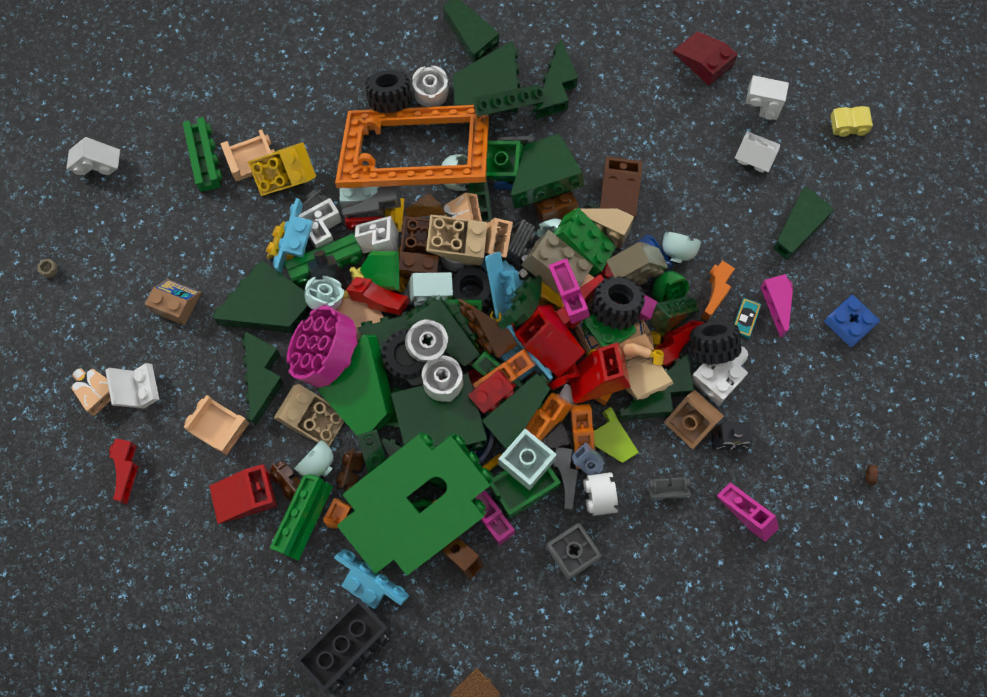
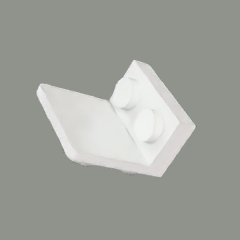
(132, 387)

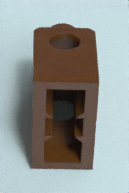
(463, 558)

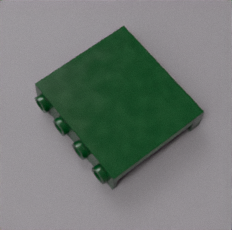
(439, 419)

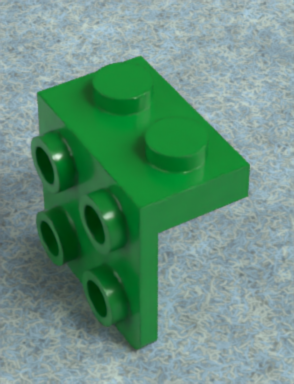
(605, 335)

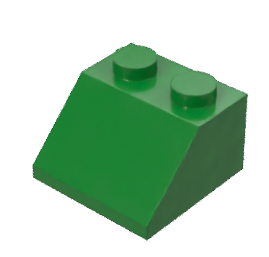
(503, 160)

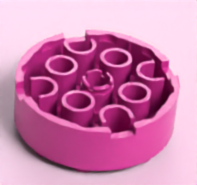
(322, 347)

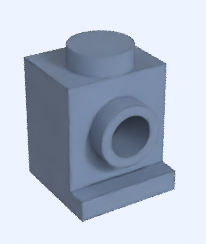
(585, 455)

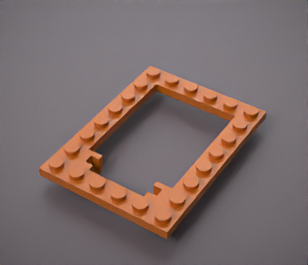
(354, 174)

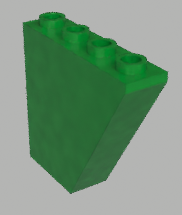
(362, 390)

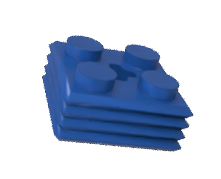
(852, 309)

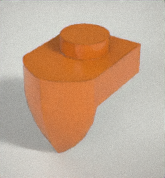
(336, 513)

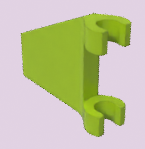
(613, 439)

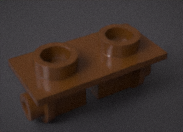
(351, 462)
(281, 474)

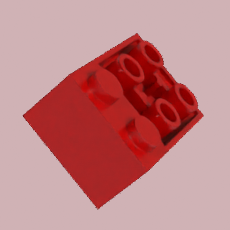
(550, 341)
(600, 374)
(243, 494)

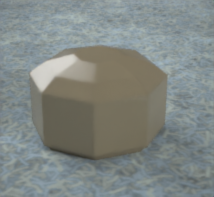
(47, 268)

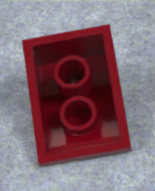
(706, 56)

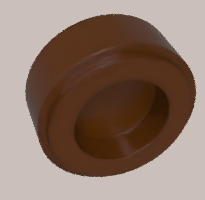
(872, 474)

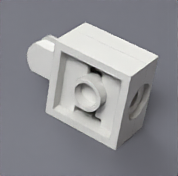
(717, 379)

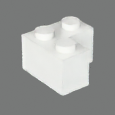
(768, 94)
(94, 155)
(324, 217)
(377, 235)

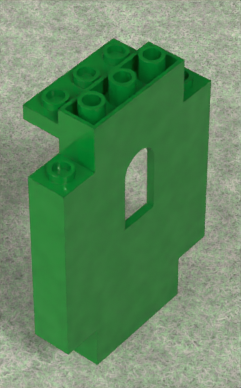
(388, 524)

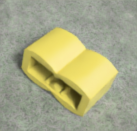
(851, 121)

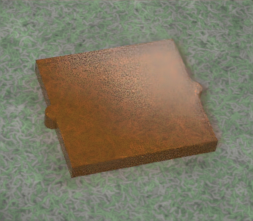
(424, 207)
(475, 686)

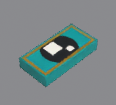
(747, 317)

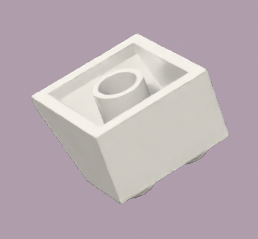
(757, 152)

